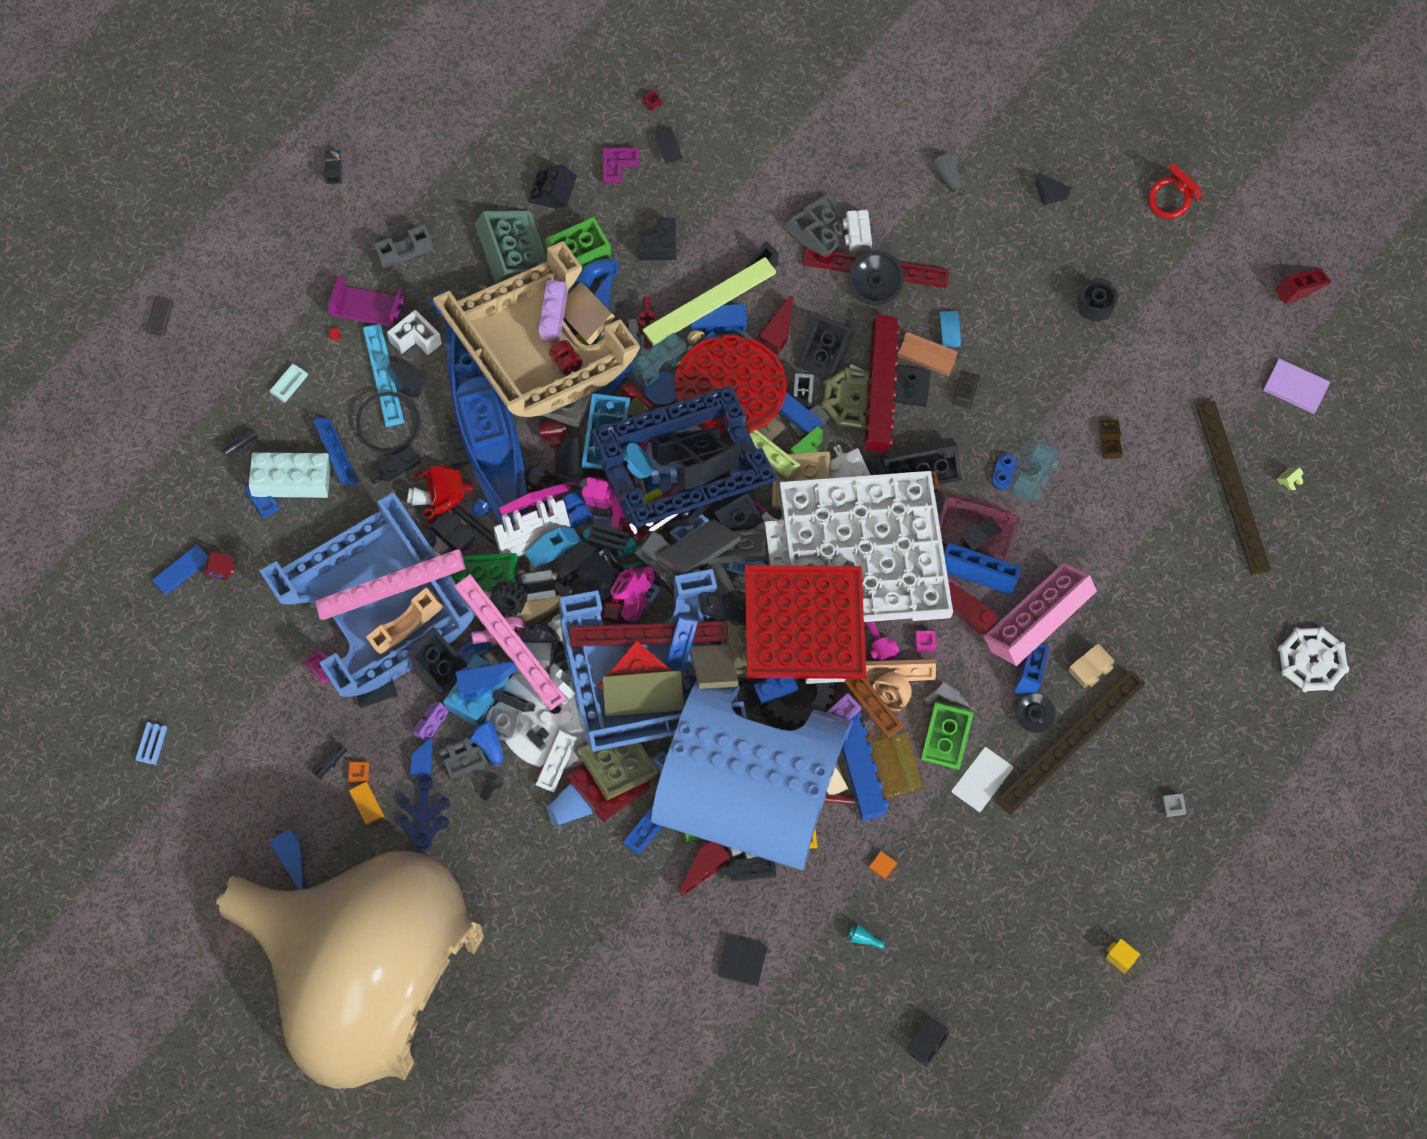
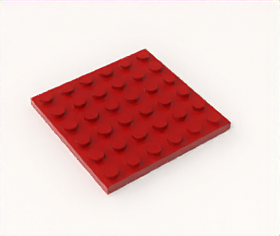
(804, 622)

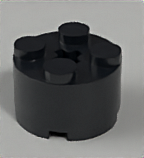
(1097, 300)

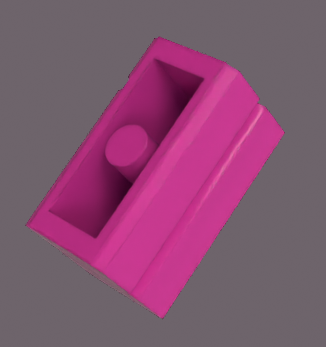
(597, 493)

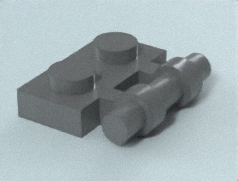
(464, 762)

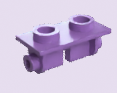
(435, 715)

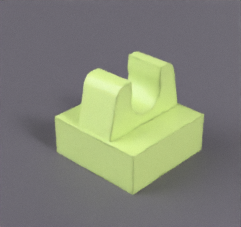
(1289, 476)

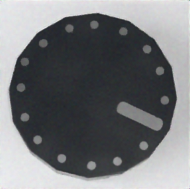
(540, 634)

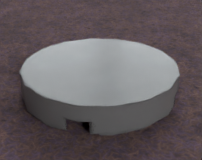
(506, 720)

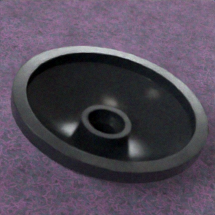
(876, 265)

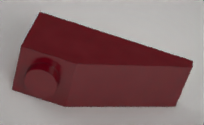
(1301, 285)
(971, 610)
(707, 862)

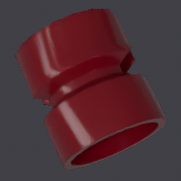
(565, 357)

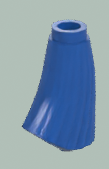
(487, 739)

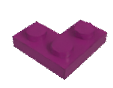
(615, 159)

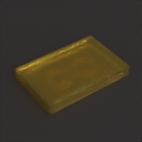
(896, 766)

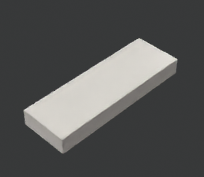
(556, 761)

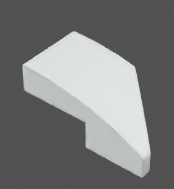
(560, 680)

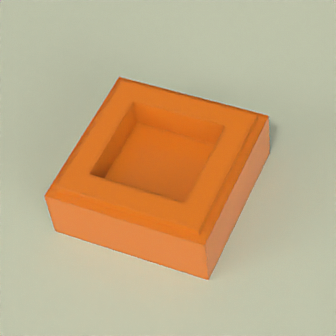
(358, 772)
(883, 865)

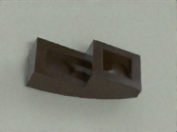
(1110, 439)

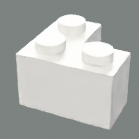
(414, 330)

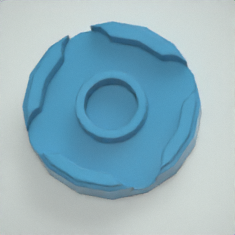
(638, 461)

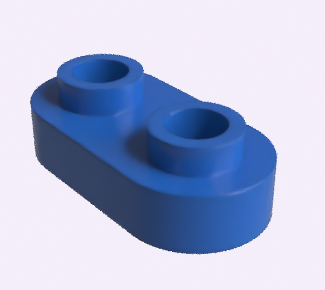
(1004, 470)

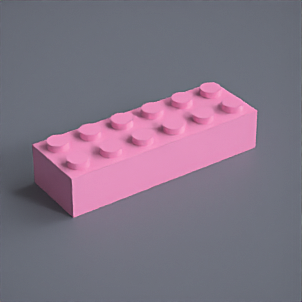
(1040, 614)

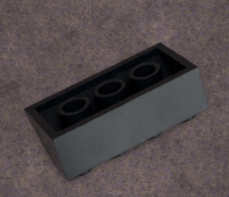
(934, 455)

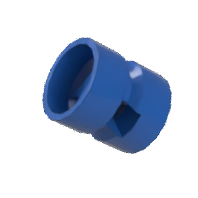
(576, 510)

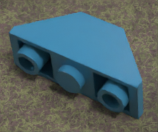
(552, 546)

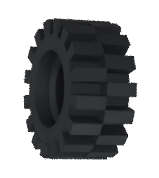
(512, 591)

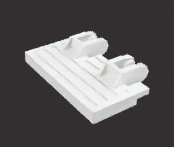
(530, 527)

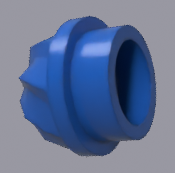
(480, 508)

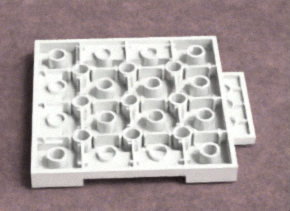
(872, 523)

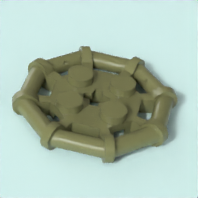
(843, 400)

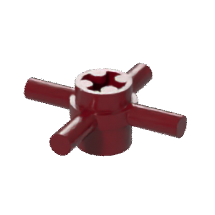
(644, 317)

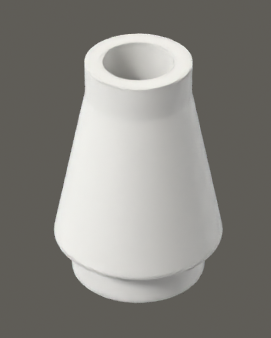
(418, 497)

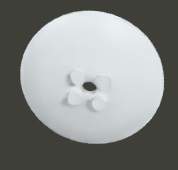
(565, 721)

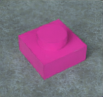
(925, 641)

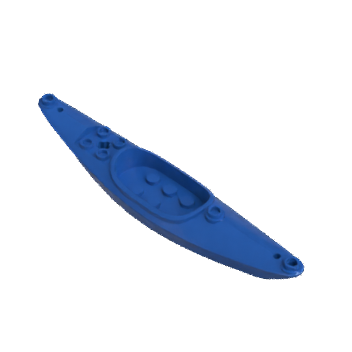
(485, 430)

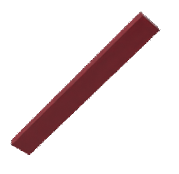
(912, 273)
(643, 633)

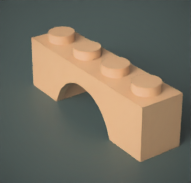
(390, 635)

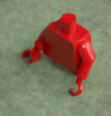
(444, 489)

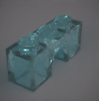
(647, 366)
(1028, 486)

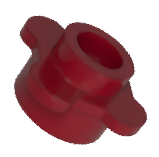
(652, 96)

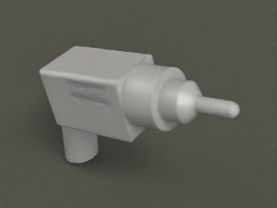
(948, 695)

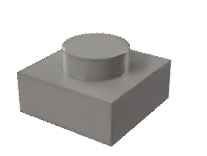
(1174, 805)

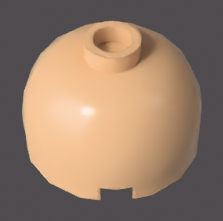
(893, 690)

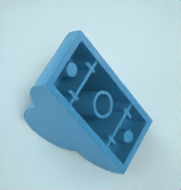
(603, 411)

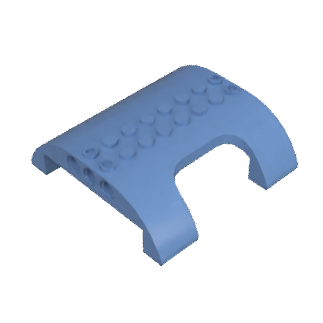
(359, 555)
(591, 663)
(746, 779)

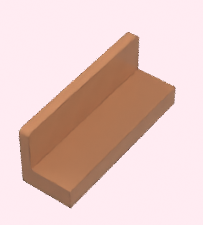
(927, 354)

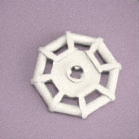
(1313, 648)

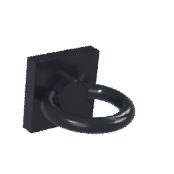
(737, 512)

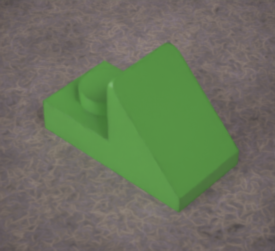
(808, 443)

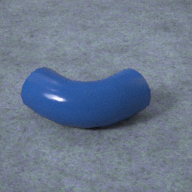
(595, 270)

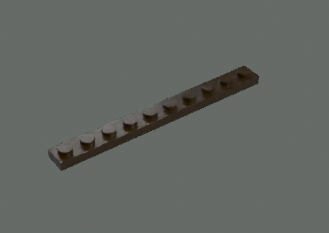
(1233, 487)
(1070, 742)

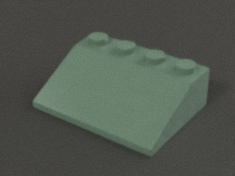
(510, 242)

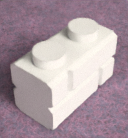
(858, 230)

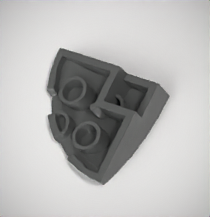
(817, 226)

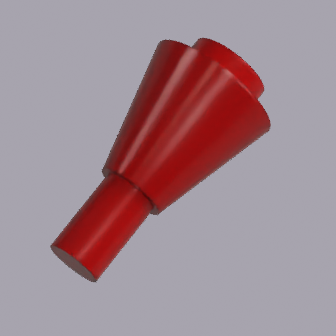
(631, 391)

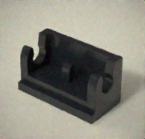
(928, 1041)

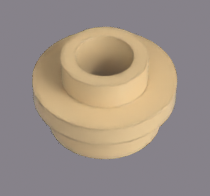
(695, 337)

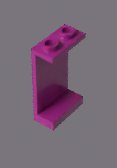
(365, 304)

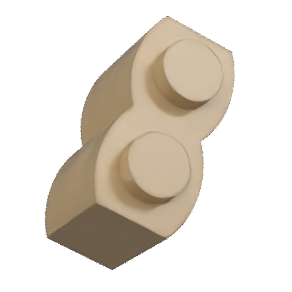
(1091, 666)

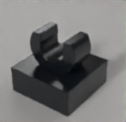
(537, 738)

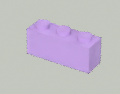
(553, 311)

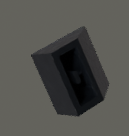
(553, 187)

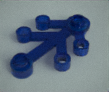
(423, 816)

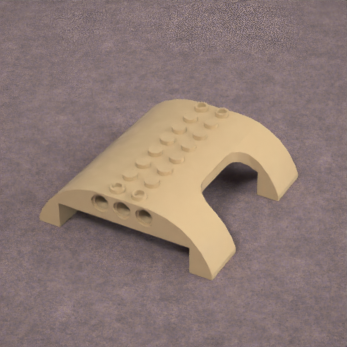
(504, 340)

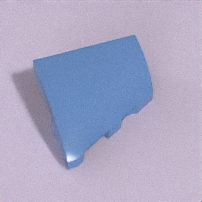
(568, 807)

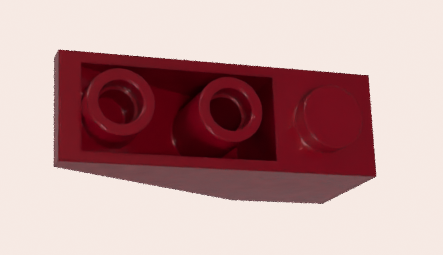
(777, 332)

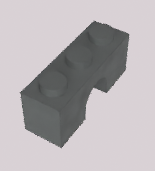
(392, 253)

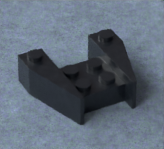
(697, 454)

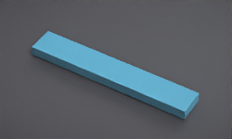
(380, 361)

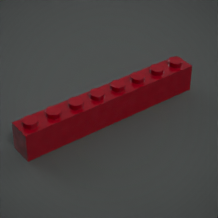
(881, 383)

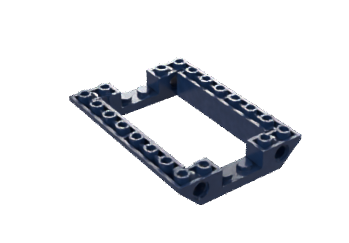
(672, 418)

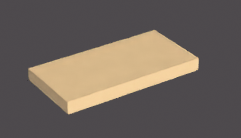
(586, 313)

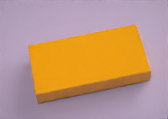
(366, 803)

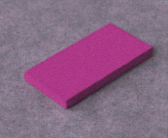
(531, 498)

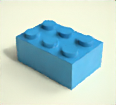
(473, 709)

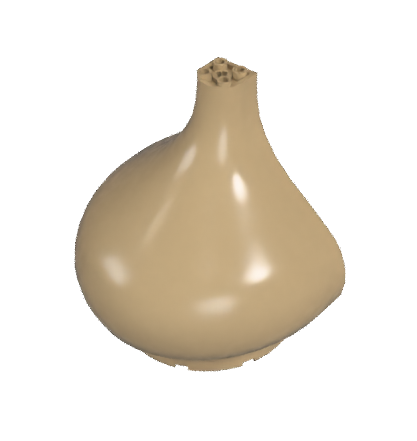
(356, 960)

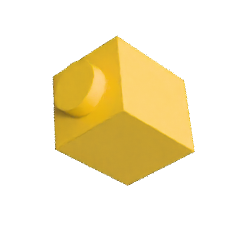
(1122, 955)

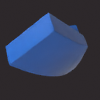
(422, 759)

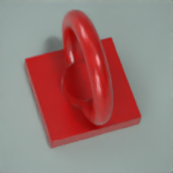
(1183, 184)

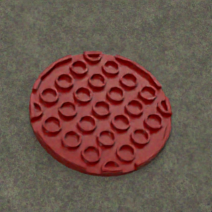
(738, 363)

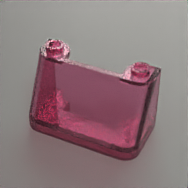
(961, 515)

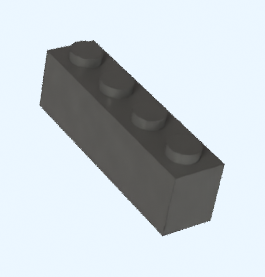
(648, 551)

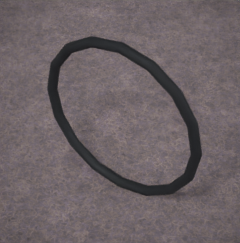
(393, 450)

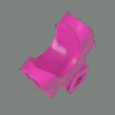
(632, 587)

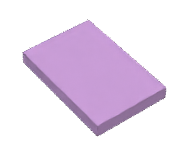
(1296, 386)

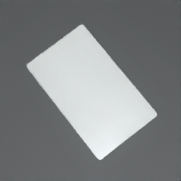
(982, 779)

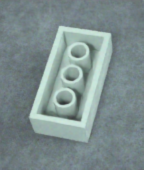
(290, 475)

